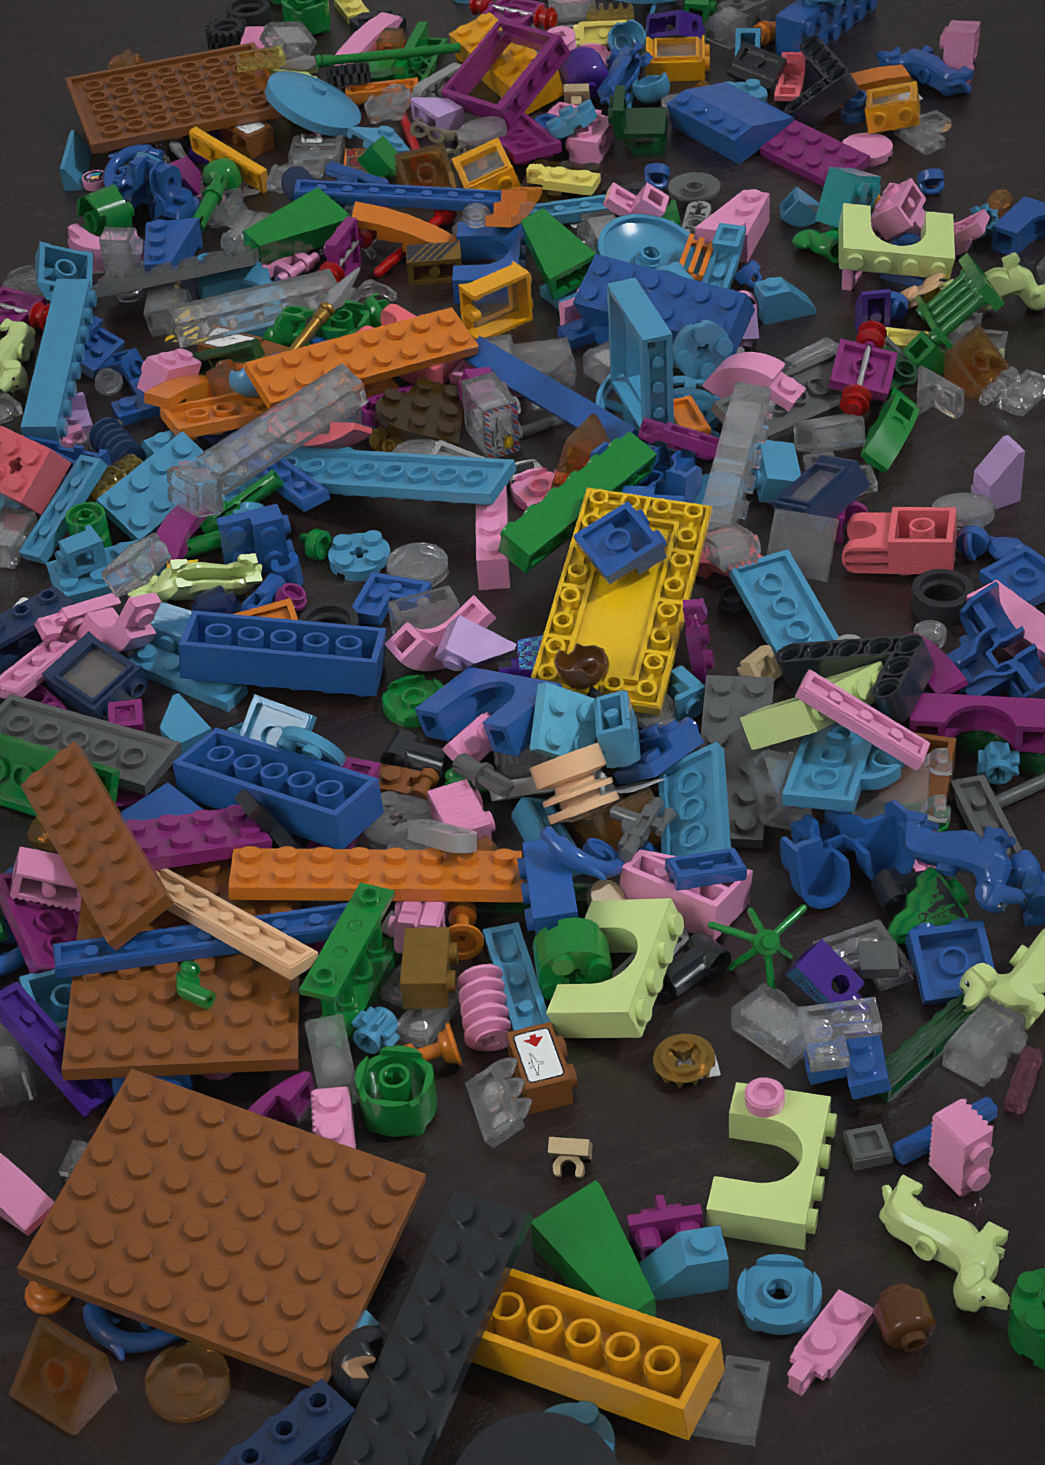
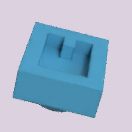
(686, 693)

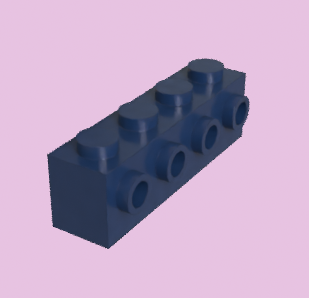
(17, 626)
(300, 1434)

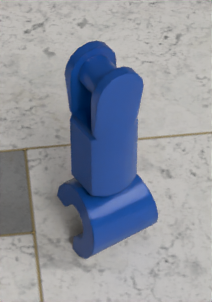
(280, 575)

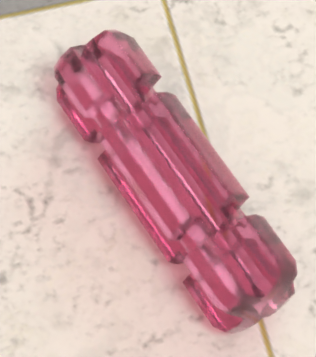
(1023, 1080)

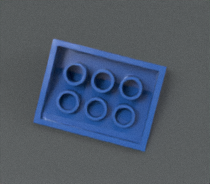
(726, 119)

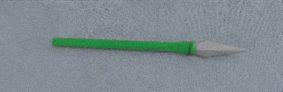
(307, 62)

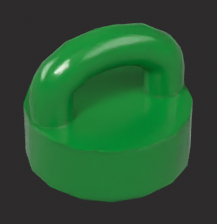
(316, 544)

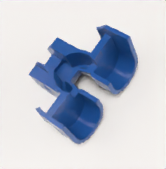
(160, 188)
(672, 477)
(989, 629)
(817, 852)

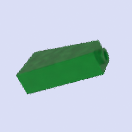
(296, 227)
(556, 252)
(591, 1250)

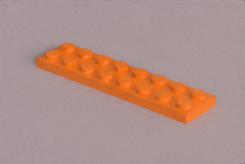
(368, 354)
(230, 412)
(412, 874)

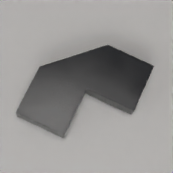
(266, 820)

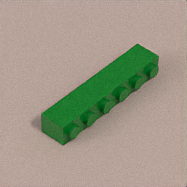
(554, 519)

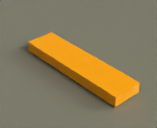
(212, 149)

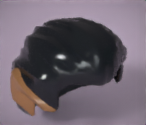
(355, 1361)

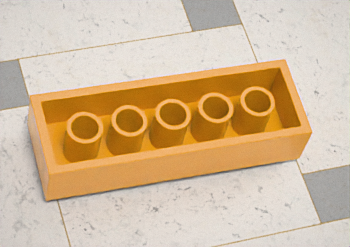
(508, 65)
(602, 1354)

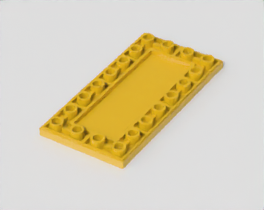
(635, 616)

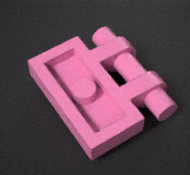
(301, 263)

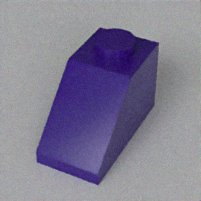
(873, 307)

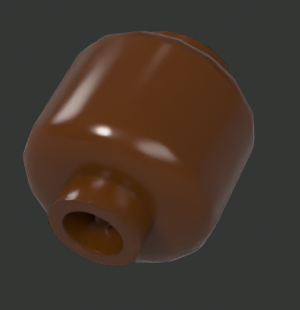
(904, 1317)

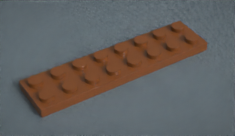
(96, 846)

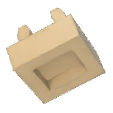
(576, 93)
(760, 664)
(569, 1150)

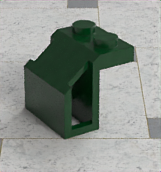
(639, 128)

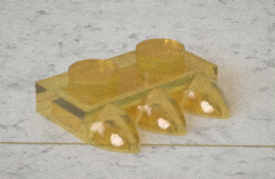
(262, 58)

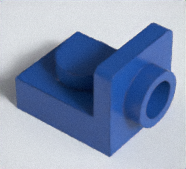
(126, 362)

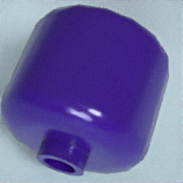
(584, 67)

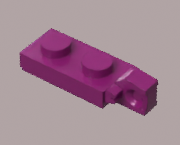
(679, 438)
(697, 637)

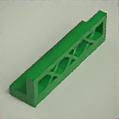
(408, 67)

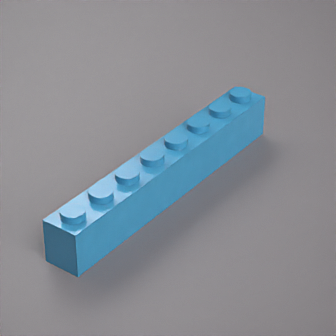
(59, 360)

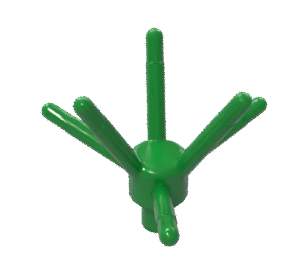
(763, 942)

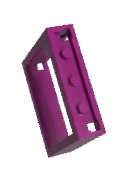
(528, 85)

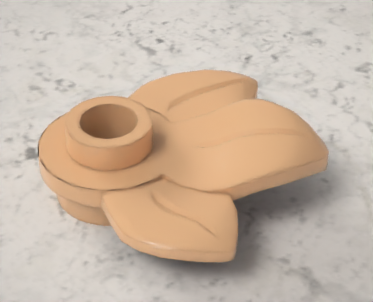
(928, 285)

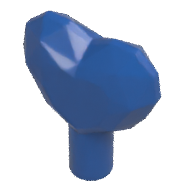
(1003, 546)

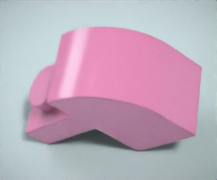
(648, 201)

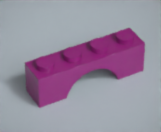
(1013, 718)

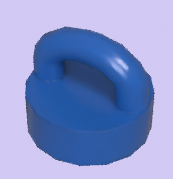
(657, 173)
(931, 178)
(746, 272)
(899, 306)
(972, 541)

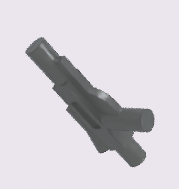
(639, 825)

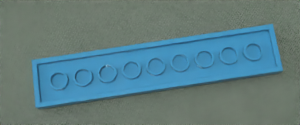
(404, 474)

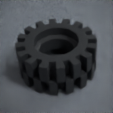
(225, 32)
(348, 74)

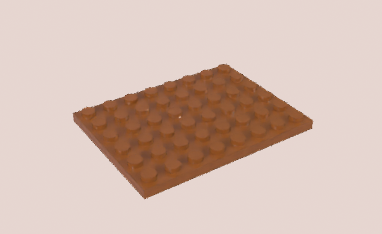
(169, 99)
(143, 1025)
(224, 1228)

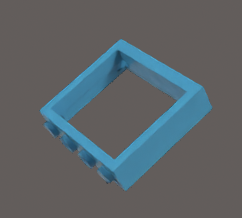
(646, 368)

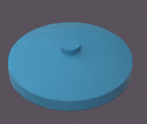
(312, 103)
(646, 241)

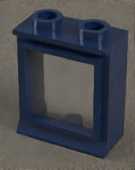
(824, 488)
(93, 676)

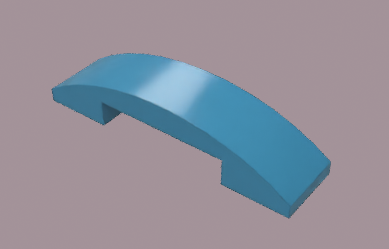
(725, 256)

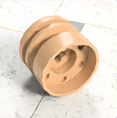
(574, 784)

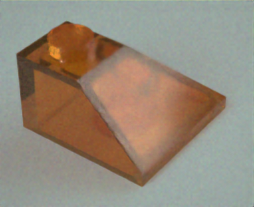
(579, 447)

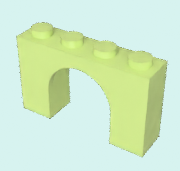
(866, 252)
(795, 718)
(625, 1002)
(781, 1209)

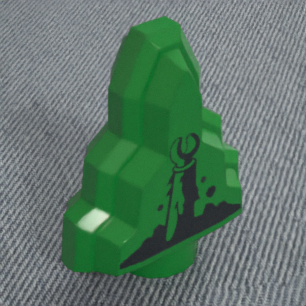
(930, 902)

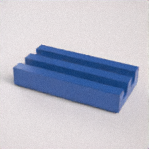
(705, 869)

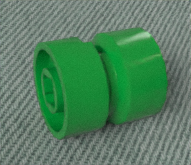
(88, 514)

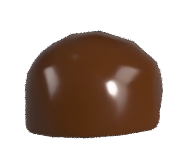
(582, 666)

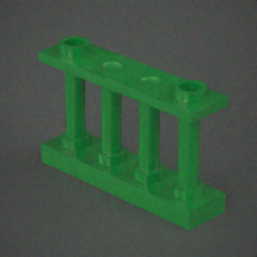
(958, 301)
(354, 958)

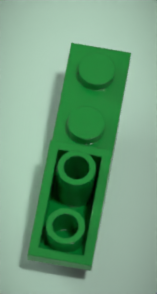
(890, 430)

